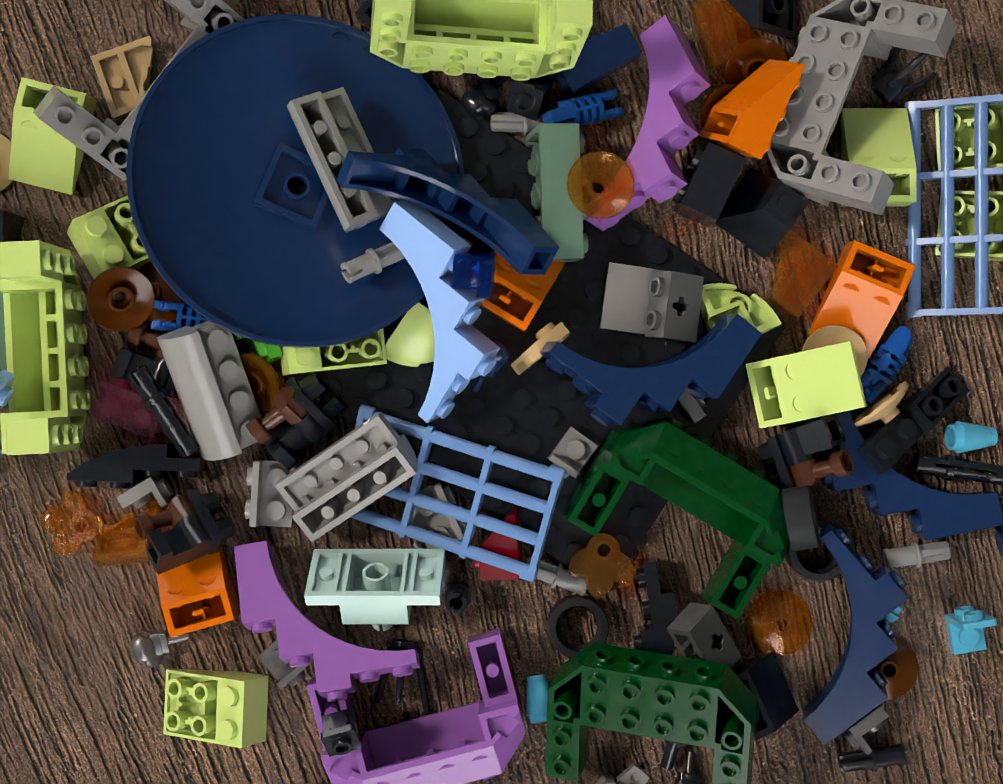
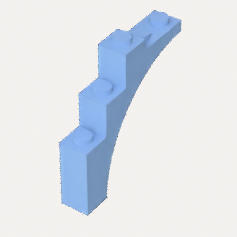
(458, 346)

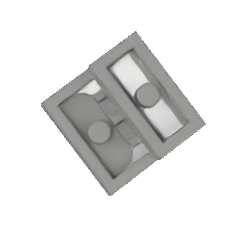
(626, 298)

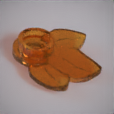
(66, 523)
(602, 570)

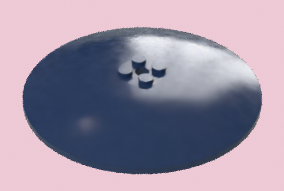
(215, 170)

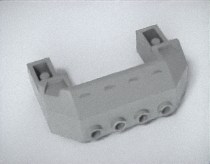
(832, 52)
(107, 140)

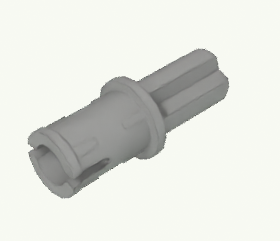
(513, 123)
(371, 262)
(916, 554)
(560, 577)

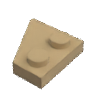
(124, 74)
(532, 354)

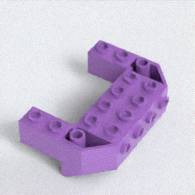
(442, 746)

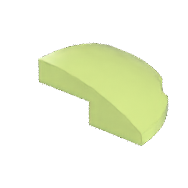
(723, 299)
(412, 339)

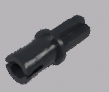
(457, 597)
(878, 758)

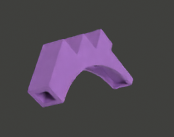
(667, 127)
(336, 663)

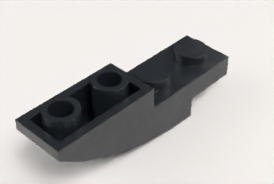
(917, 415)
(125, 466)
(657, 608)

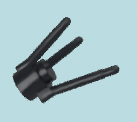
(889, 85)
(399, 645)

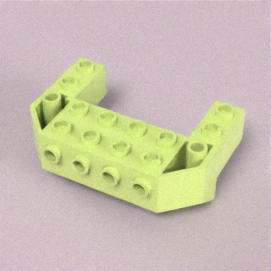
(481, 35)
(43, 349)

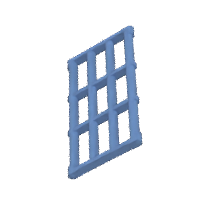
(947, 238)
(480, 485)

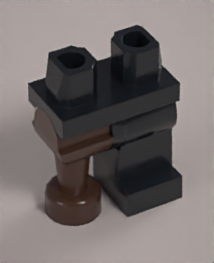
(130, 359)
(296, 419)
(795, 454)
(192, 534)

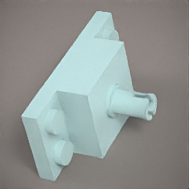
(375, 583)

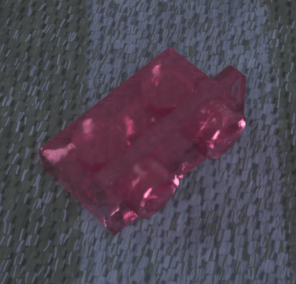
(124, 409)

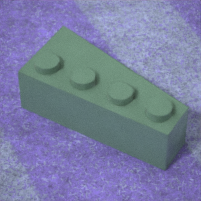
(553, 155)

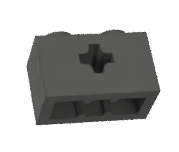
(674, 306)
(703, 636)

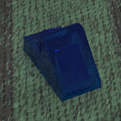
(474, 272)

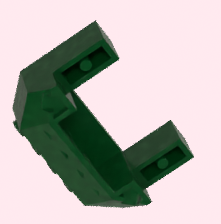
(702, 484)
(651, 698)

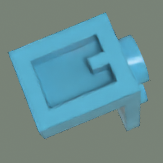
(966, 629)

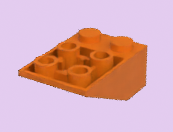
(751, 111)
(864, 292)
(518, 295)
(198, 594)

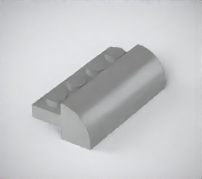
(328, 133)
(211, 388)
(348, 476)

